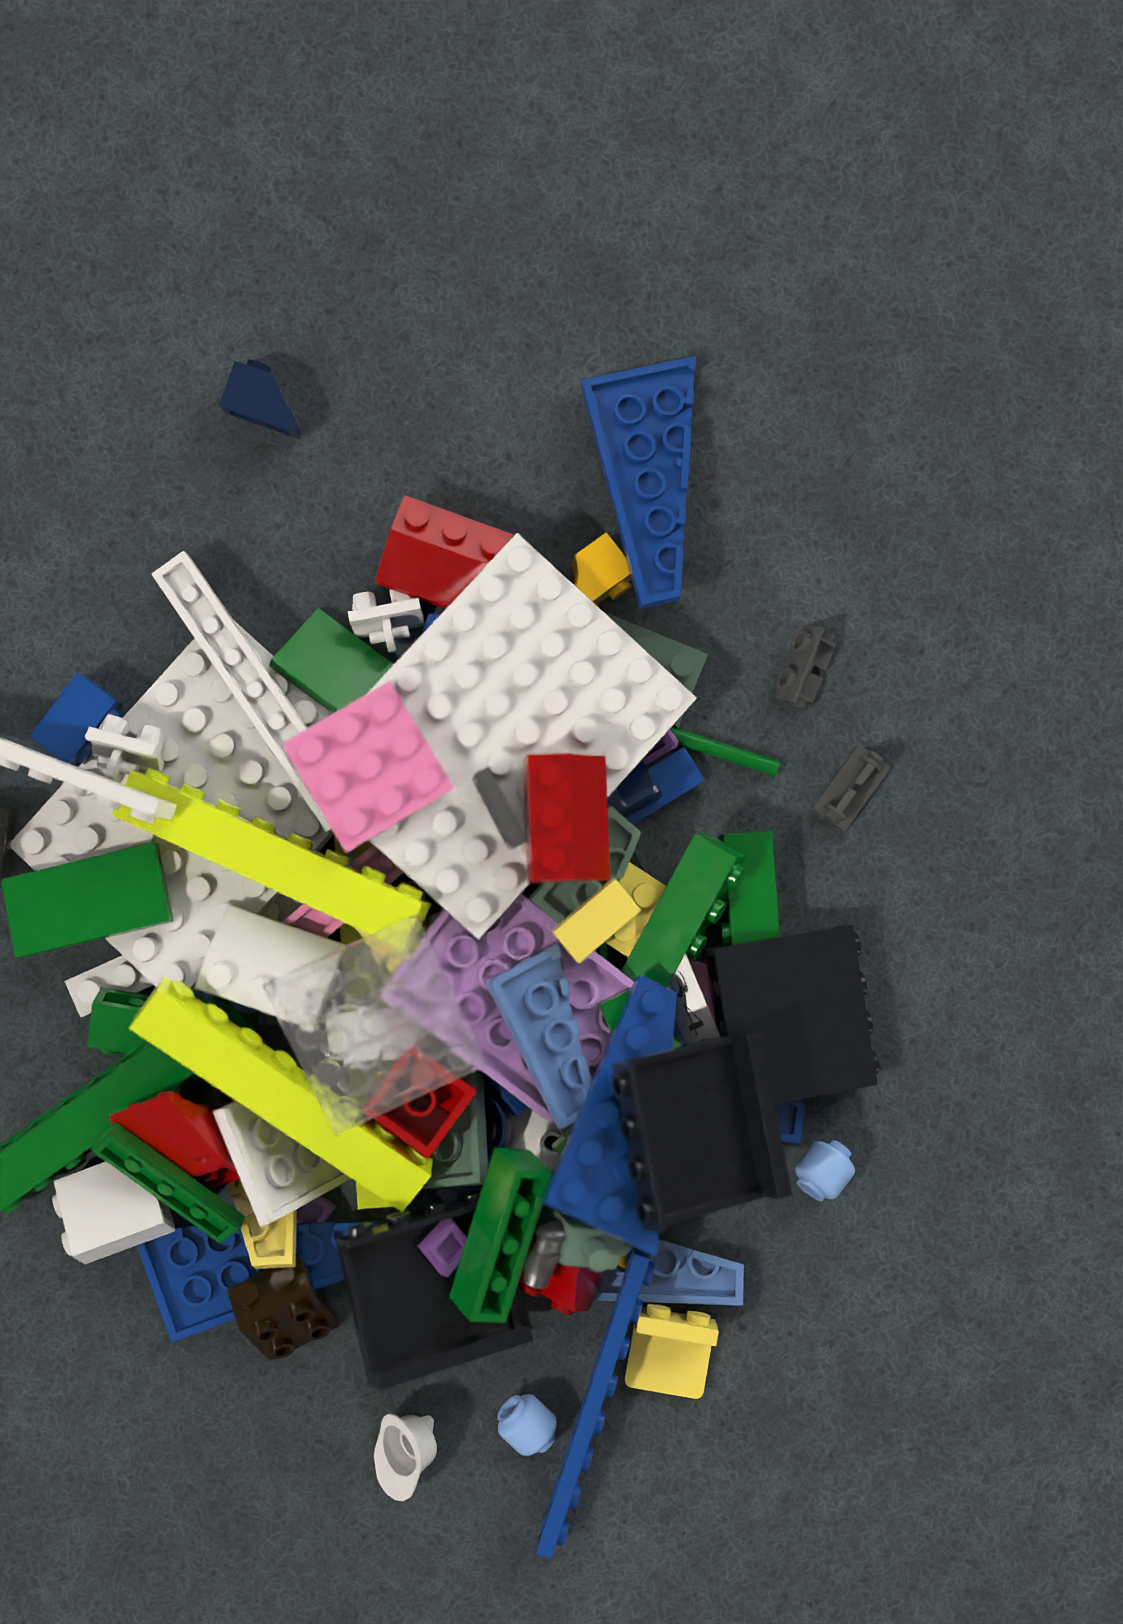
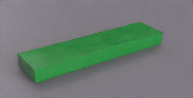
(168, 1183)

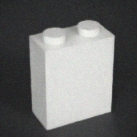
(107, 1213)

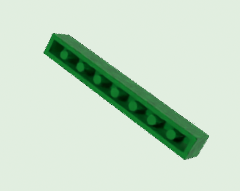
(79, 1119)

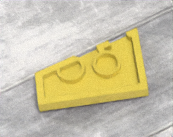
(268, 1244)

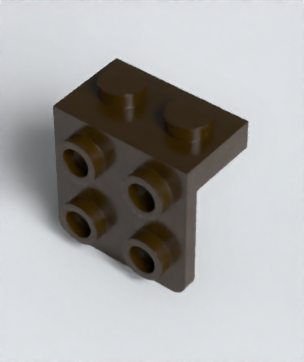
(281, 1310)

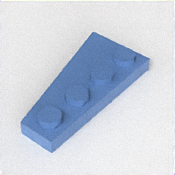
(541, 1021)
(683, 1277)

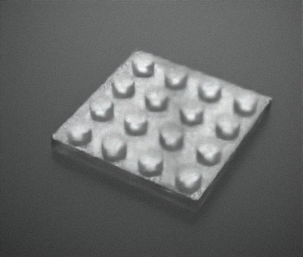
(375, 1024)

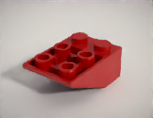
(183, 1135)

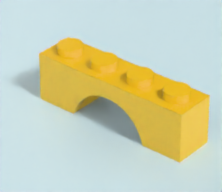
(601, 570)

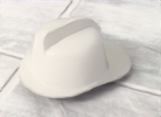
(403, 1452)

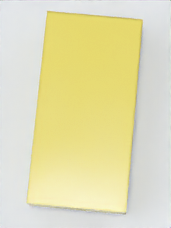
(595, 920)

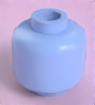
(825, 1170)
(527, 1424)

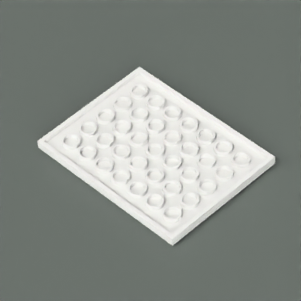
(507, 675)
(209, 748)

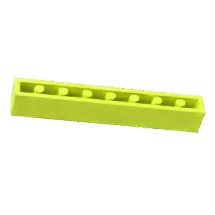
(273, 859)
(277, 1091)

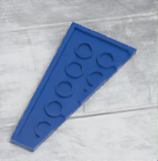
(644, 452)
(592, 1171)
(195, 1271)

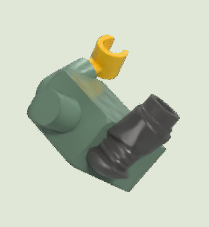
(571, 1244)

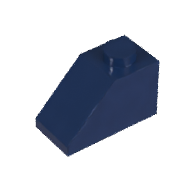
(257, 398)

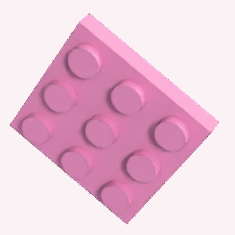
(367, 766)

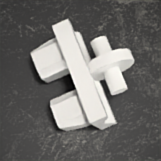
(385, 621)
(121, 753)

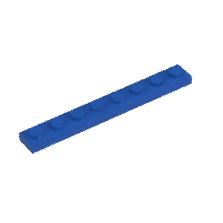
(590, 1417)

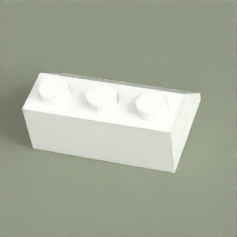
(254, 951)

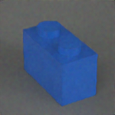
(67, 721)

